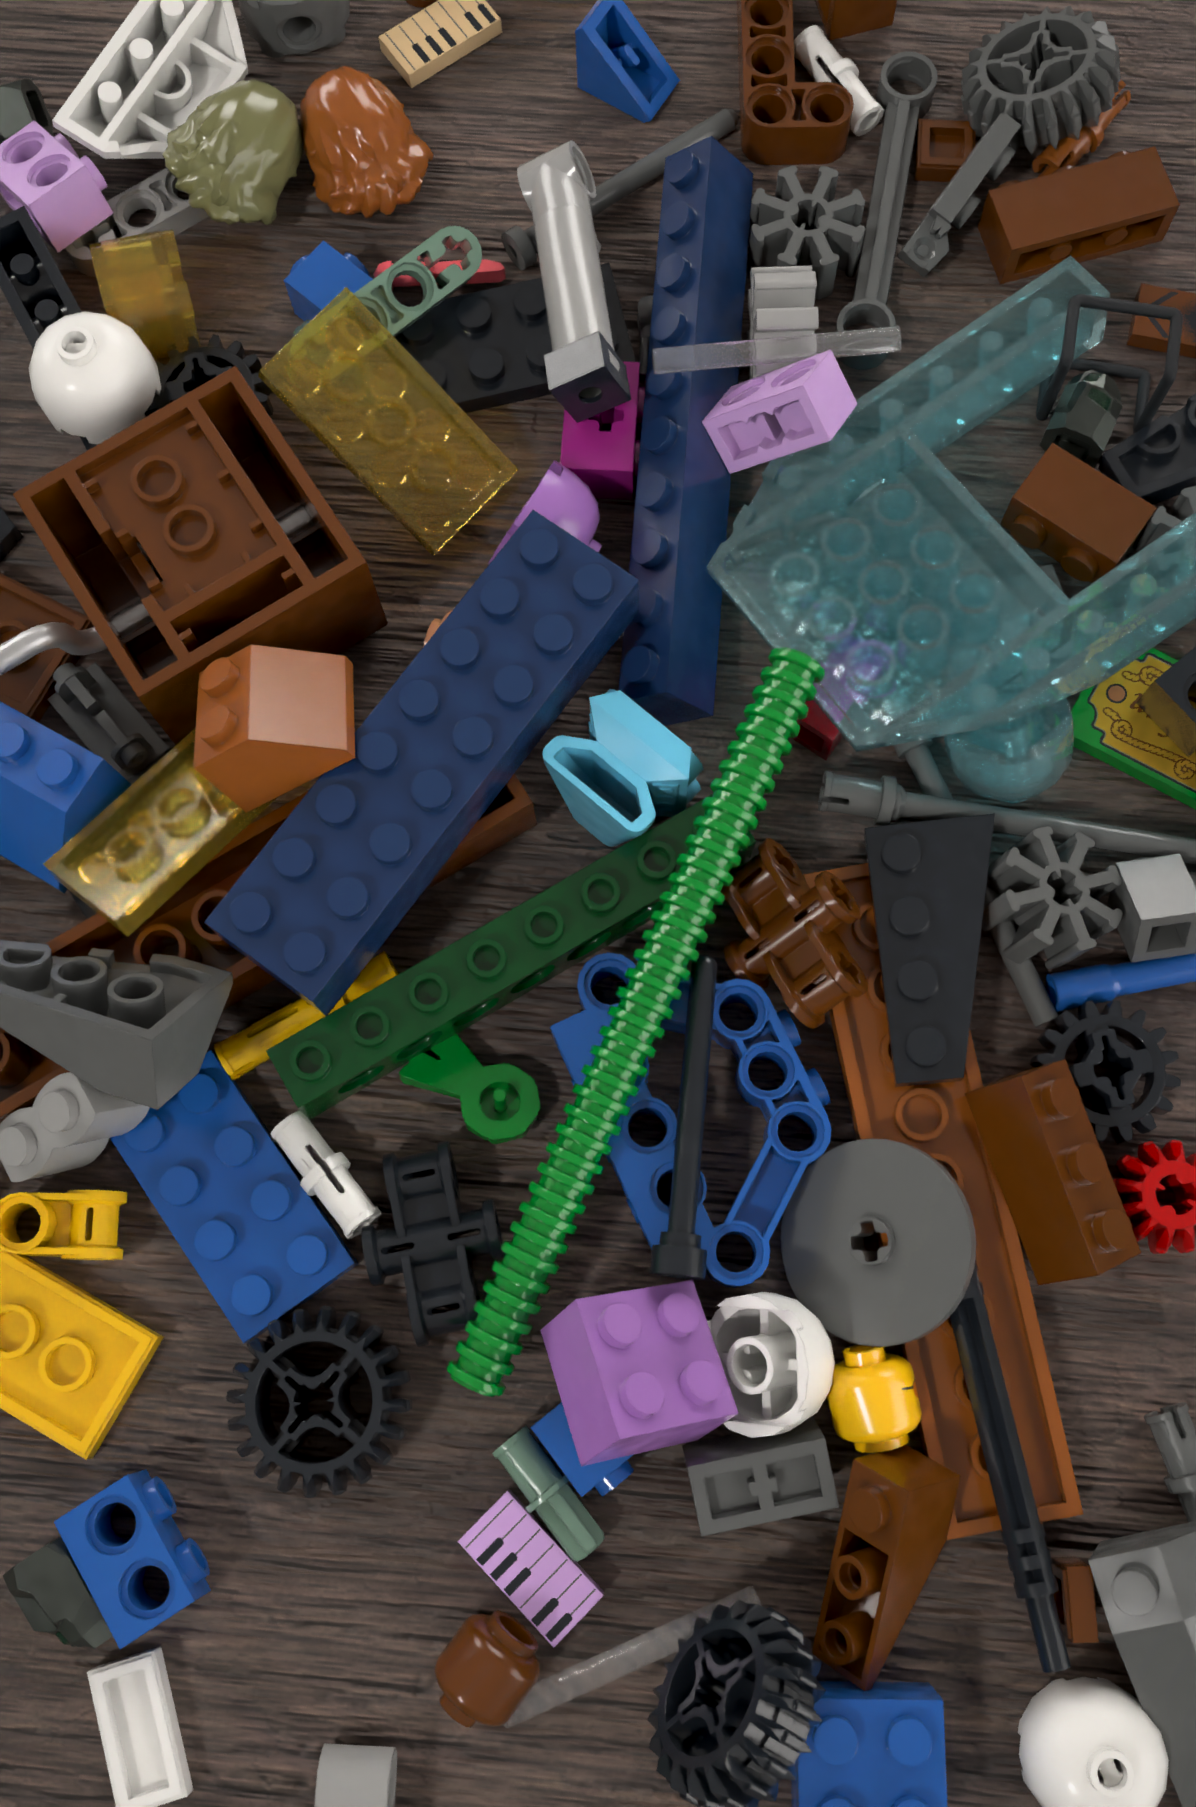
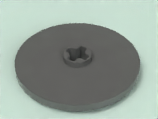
(904, 1286)

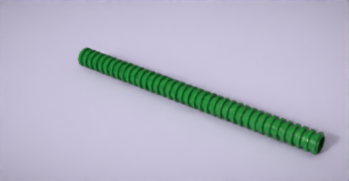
(636, 1022)

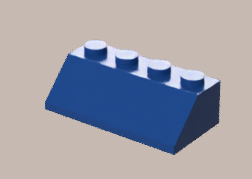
(47, 791)

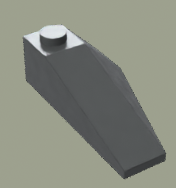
(113, 1022)
(1151, 1611)

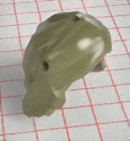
(237, 152)

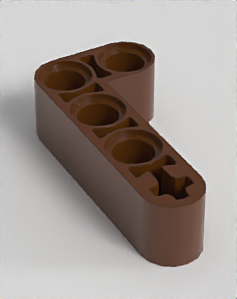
(781, 117)

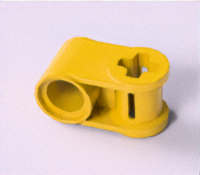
(71, 1226)

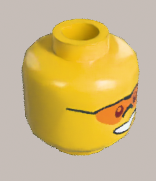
(873, 1399)

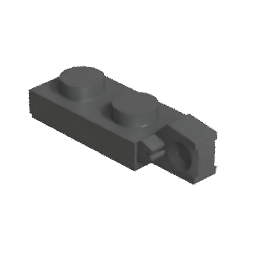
(957, 200)

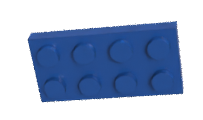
(234, 1202)

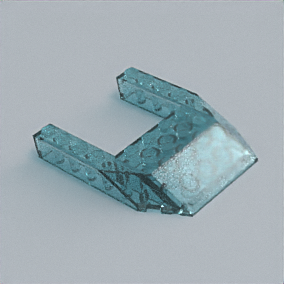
(909, 582)

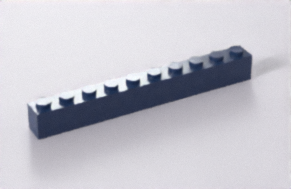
(680, 476)

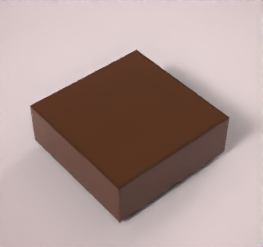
(941, 148)
(1075, 1599)

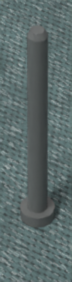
(522, 244)

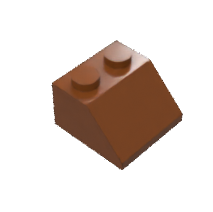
(272, 721)

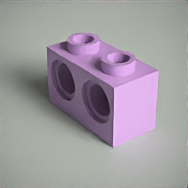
(52, 184)
(780, 412)

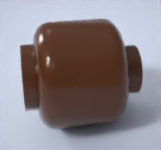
(487, 1669)

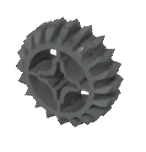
(1044, 74)

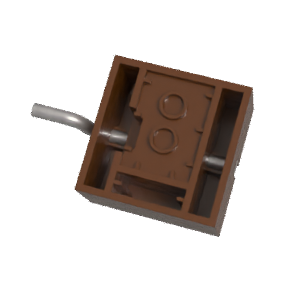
(232, 544)

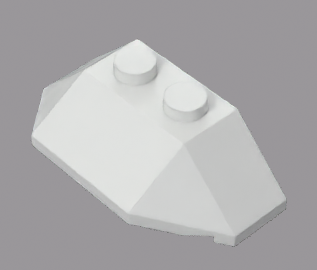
(154, 77)

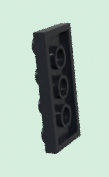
(493, 343)

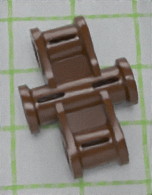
(793, 933)

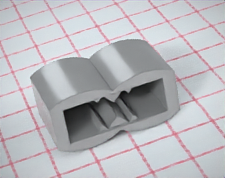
(63, 1128)

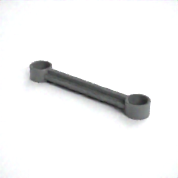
(887, 196)

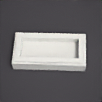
(140, 1730)

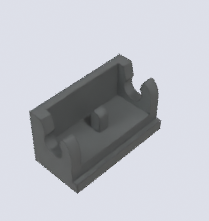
(759, 1479)

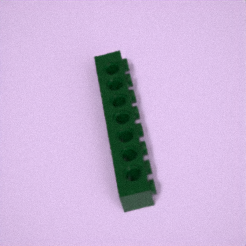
(484, 969)

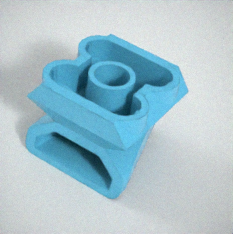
(624, 771)

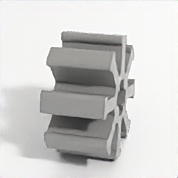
(781, 306)

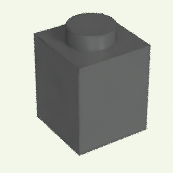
(1156, 907)

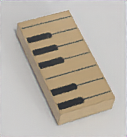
(438, 37)

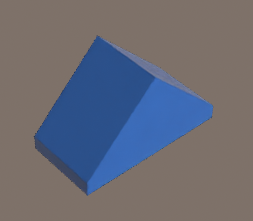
(621, 61)

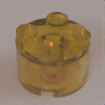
(146, 289)

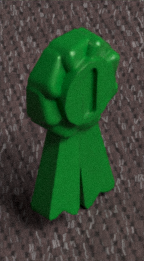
(495, 1099)

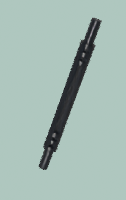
(1009, 1476)

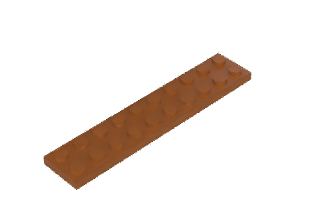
(942, 1125)

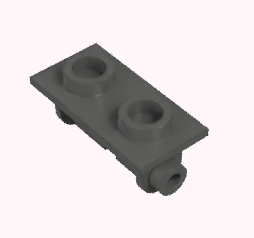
(105, 719)

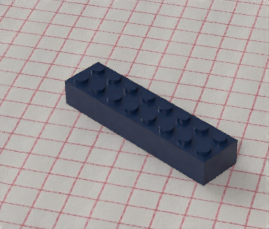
(427, 762)

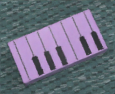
(531, 1568)

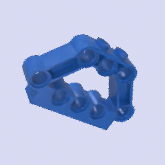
(775, 1167)

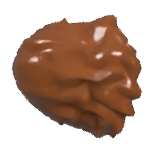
(360, 144)

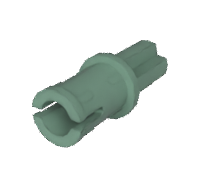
(550, 1495)

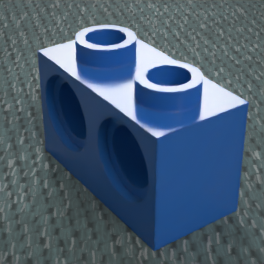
(116, 1566)

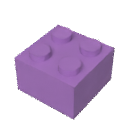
(637, 1371)

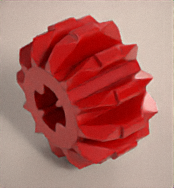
(1152, 1173)

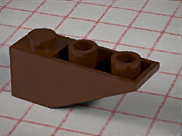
(882, 1556)

